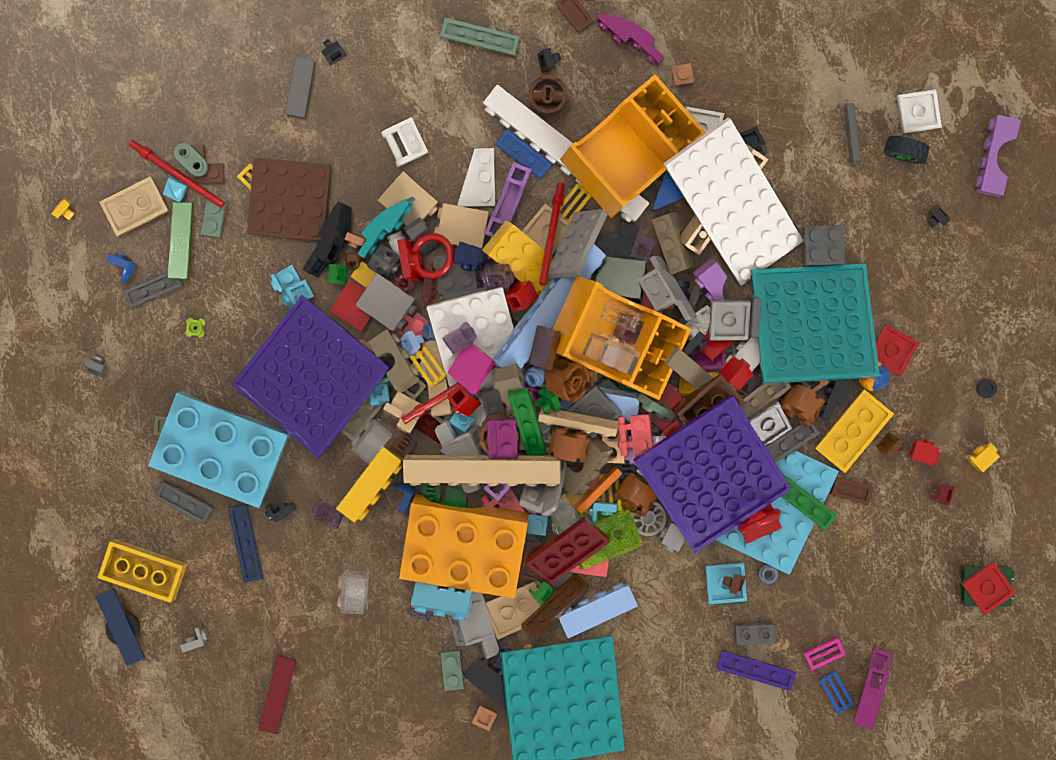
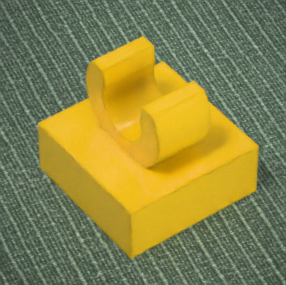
(62, 208)

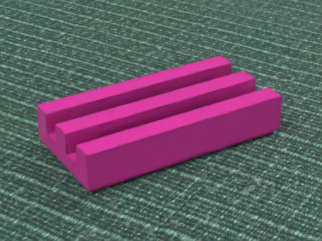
(825, 661)

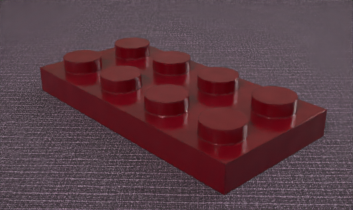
(567, 550)

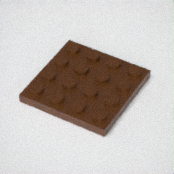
(288, 199)

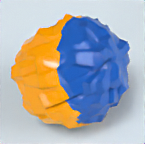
(876, 383)

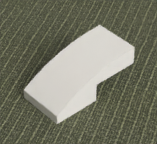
(700, 323)

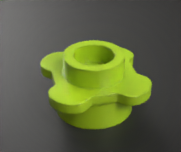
(190, 327)

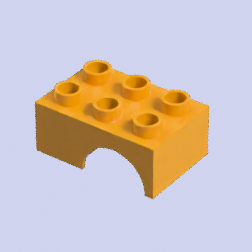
(632, 145)
(655, 342)
(464, 547)

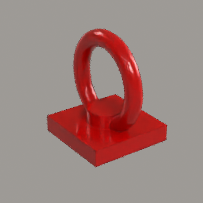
(413, 262)
(760, 524)

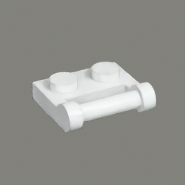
(410, 138)

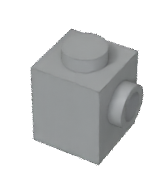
(671, 537)

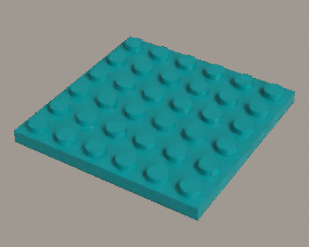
(815, 323)
(562, 700)

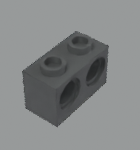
(754, 633)

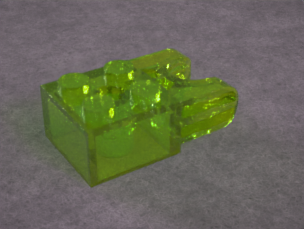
(627, 539)

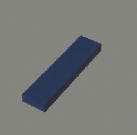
(245, 543)
(120, 627)

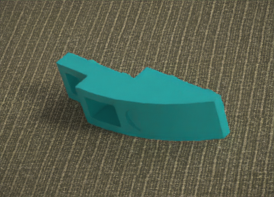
(385, 223)

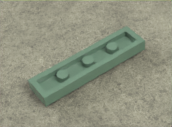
(479, 36)

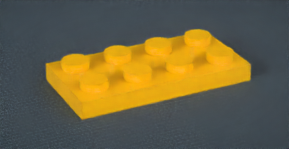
(854, 431)

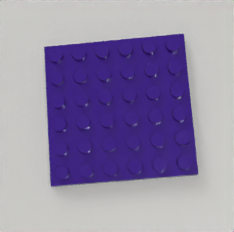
(310, 376)
(712, 473)

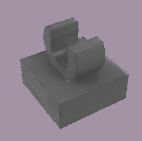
(96, 366)

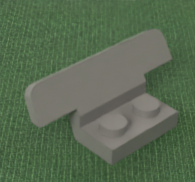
(664, 290)
(460, 445)
(541, 497)
(476, 628)

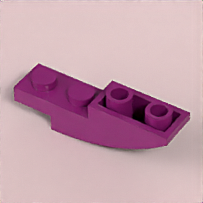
(626, 31)
(873, 688)

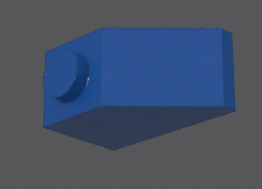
(667, 193)

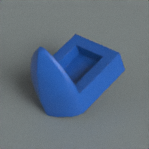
(120, 260)
(407, 498)

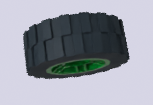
(906, 149)

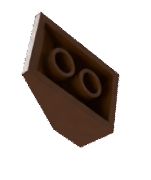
(705, 398)

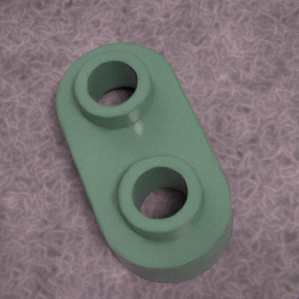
(190, 159)

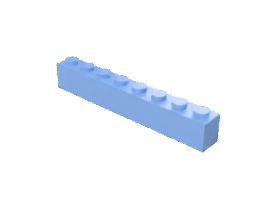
(542, 313)

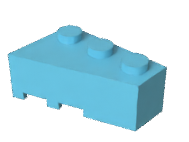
(442, 601)

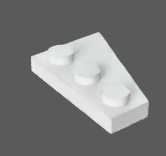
(480, 180)

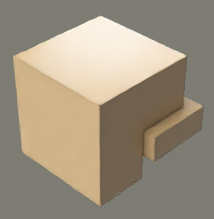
(398, 408)

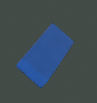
(523, 154)

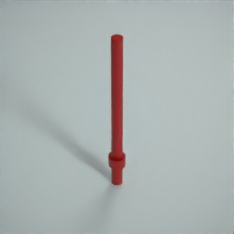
(147, 154)
(557, 202)
(420, 410)

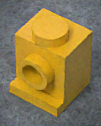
(983, 457)

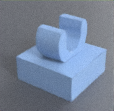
(411, 342)

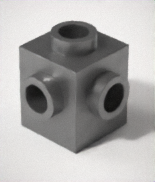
(384, 261)

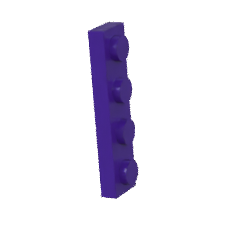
(756, 670)

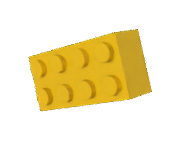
(522, 254)
(370, 483)
(142, 570)

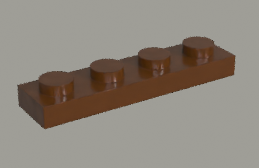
(555, 606)

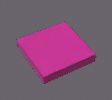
(471, 368)

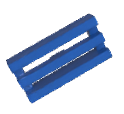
(844, 705)

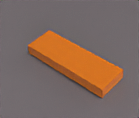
(592, 495)

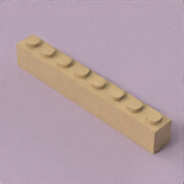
(481, 469)

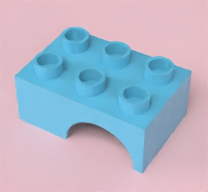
(219, 449)

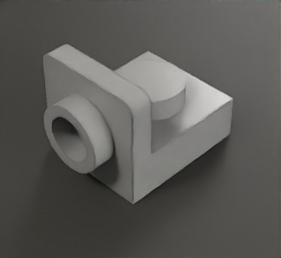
(192, 642)

